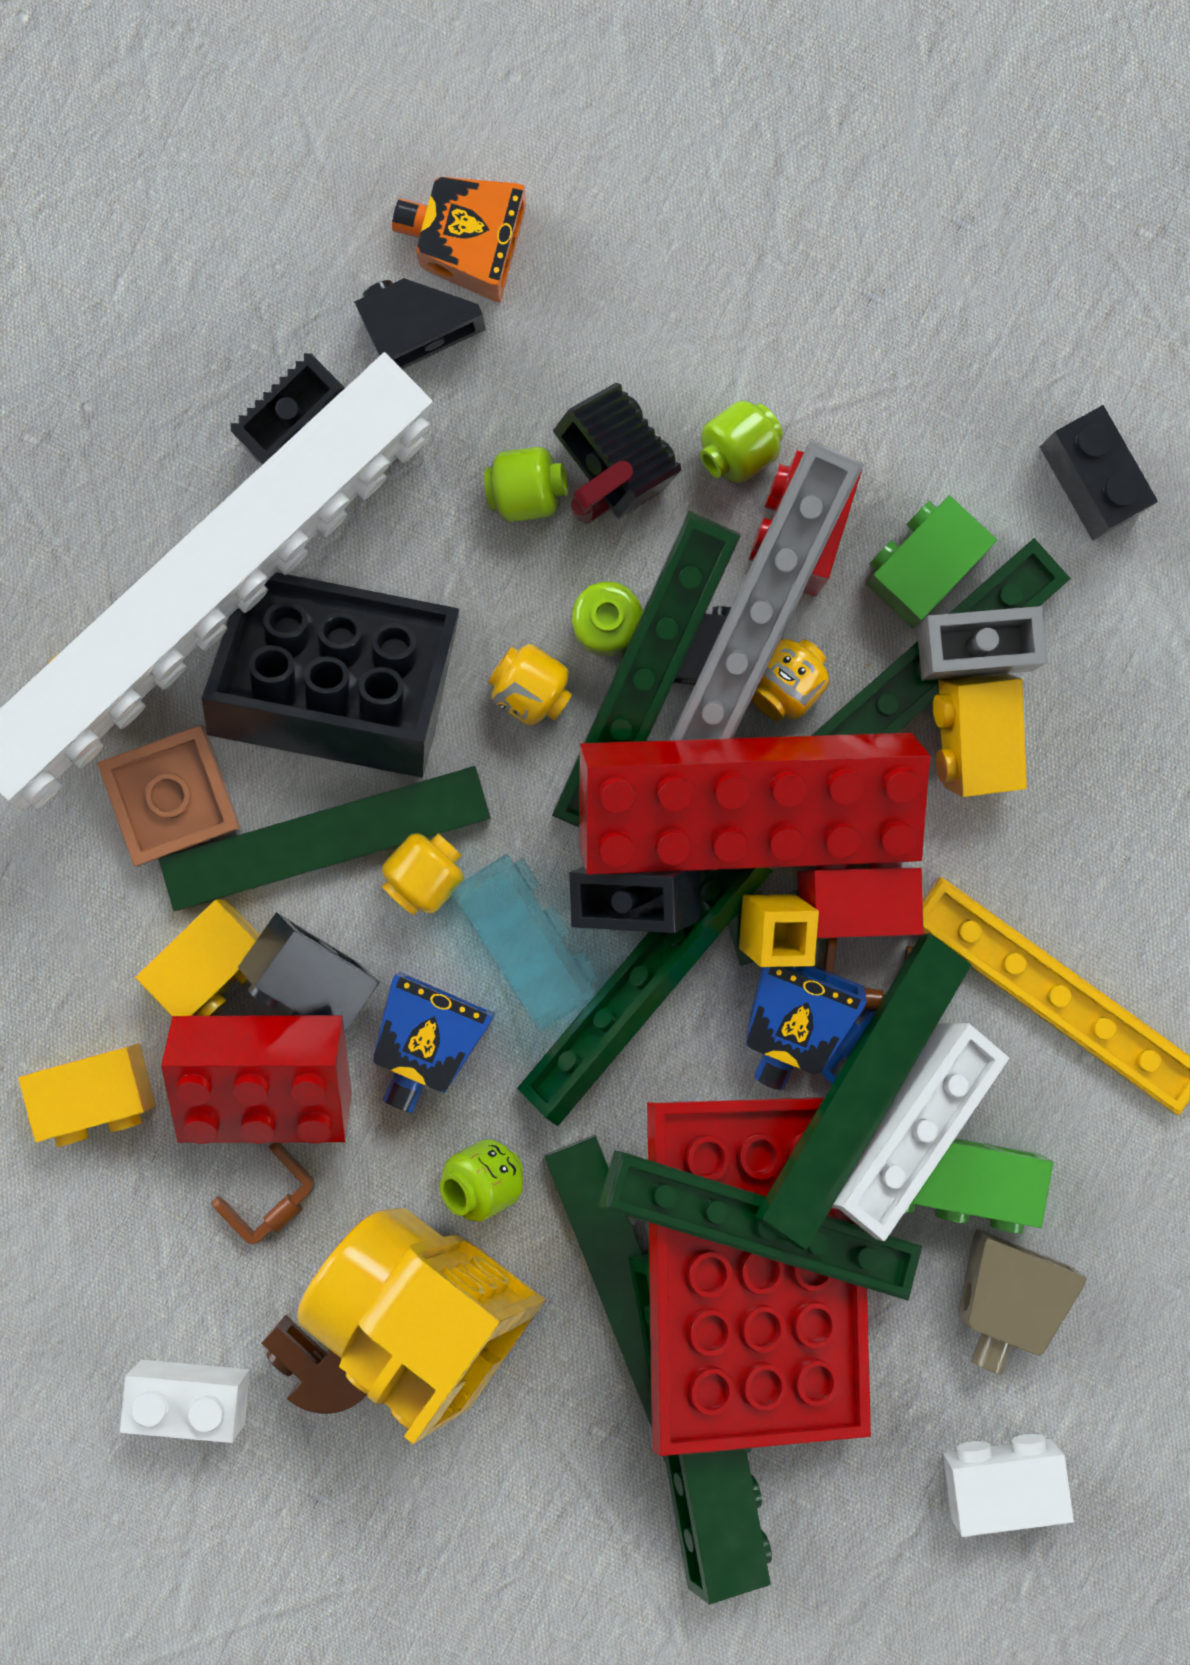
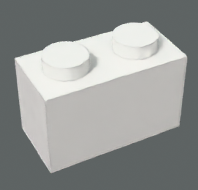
(185, 1401)
(1007, 1485)

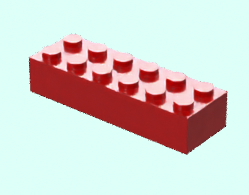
(752, 802)

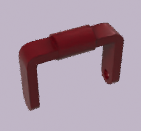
(588, 499)

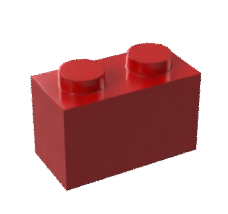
(864, 901)

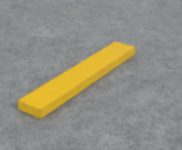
(1058, 995)

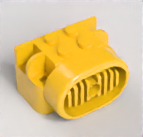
(416, 1317)

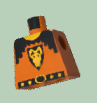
(466, 231)

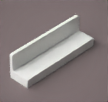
(920, 1126)

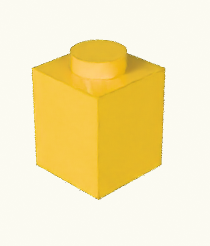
(778, 930)

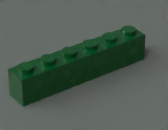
(711, 1500)

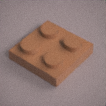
(169, 795)

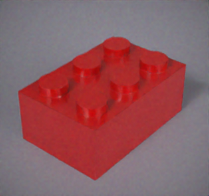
(257, 1079)

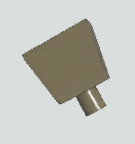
(1014, 1299)

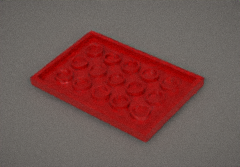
(737, 1339)

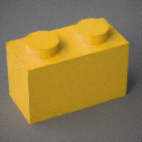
(981, 734)
(201, 962)
(86, 1094)

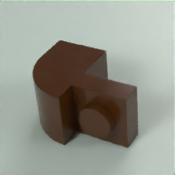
(322, 1382)

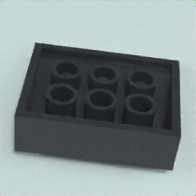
(333, 674)

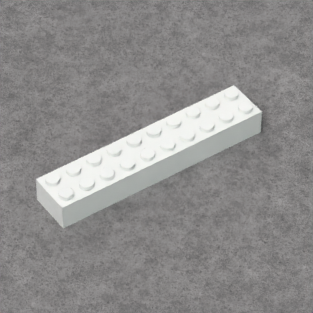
(207, 578)

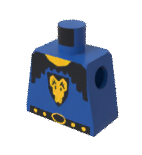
(800, 1020)
(425, 1038)

